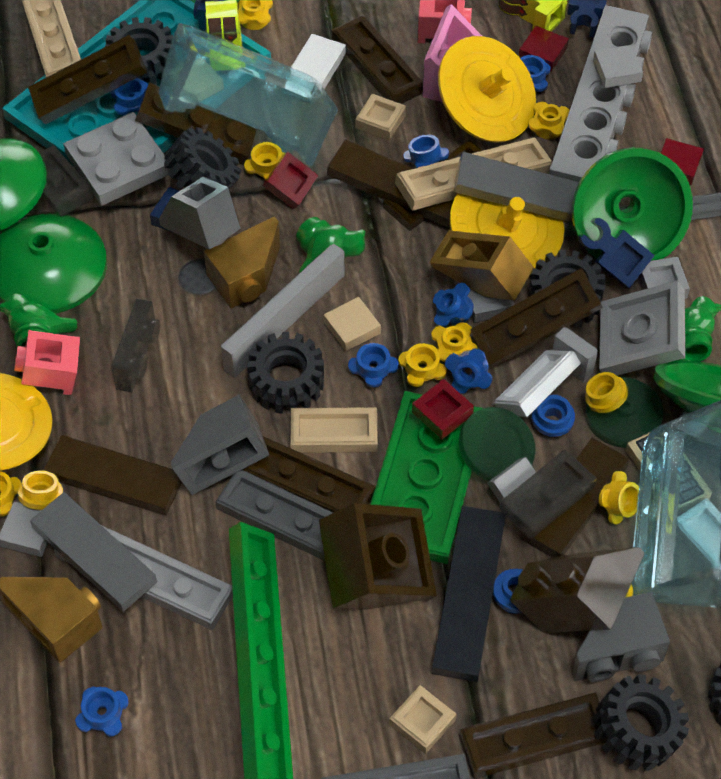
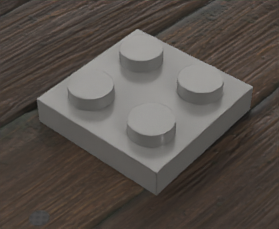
(117, 158)
(642, 329)

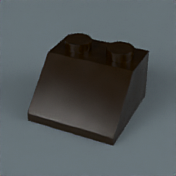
(376, 556)
(577, 589)

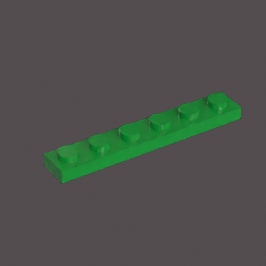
(259, 654)

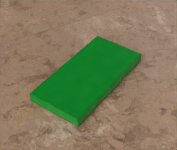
(425, 475)

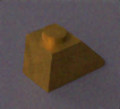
(483, 262)
(244, 263)
(53, 611)

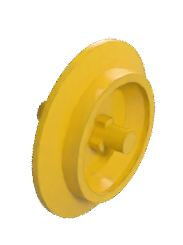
(486, 89)
(530, 231)
(23, 422)

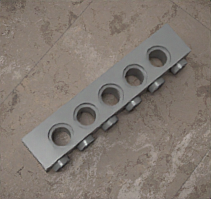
(597, 110)

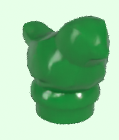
(317, 235)
(32, 316)
(699, 327)

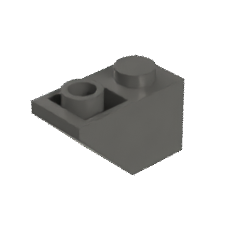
(201, 213)
(634, 642)

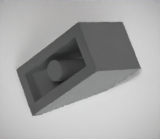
(219, 445)

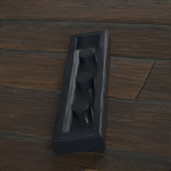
(469, 594)

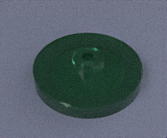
(631, 420)
(494, 441)

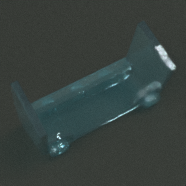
(247, 88)
(681, 511)

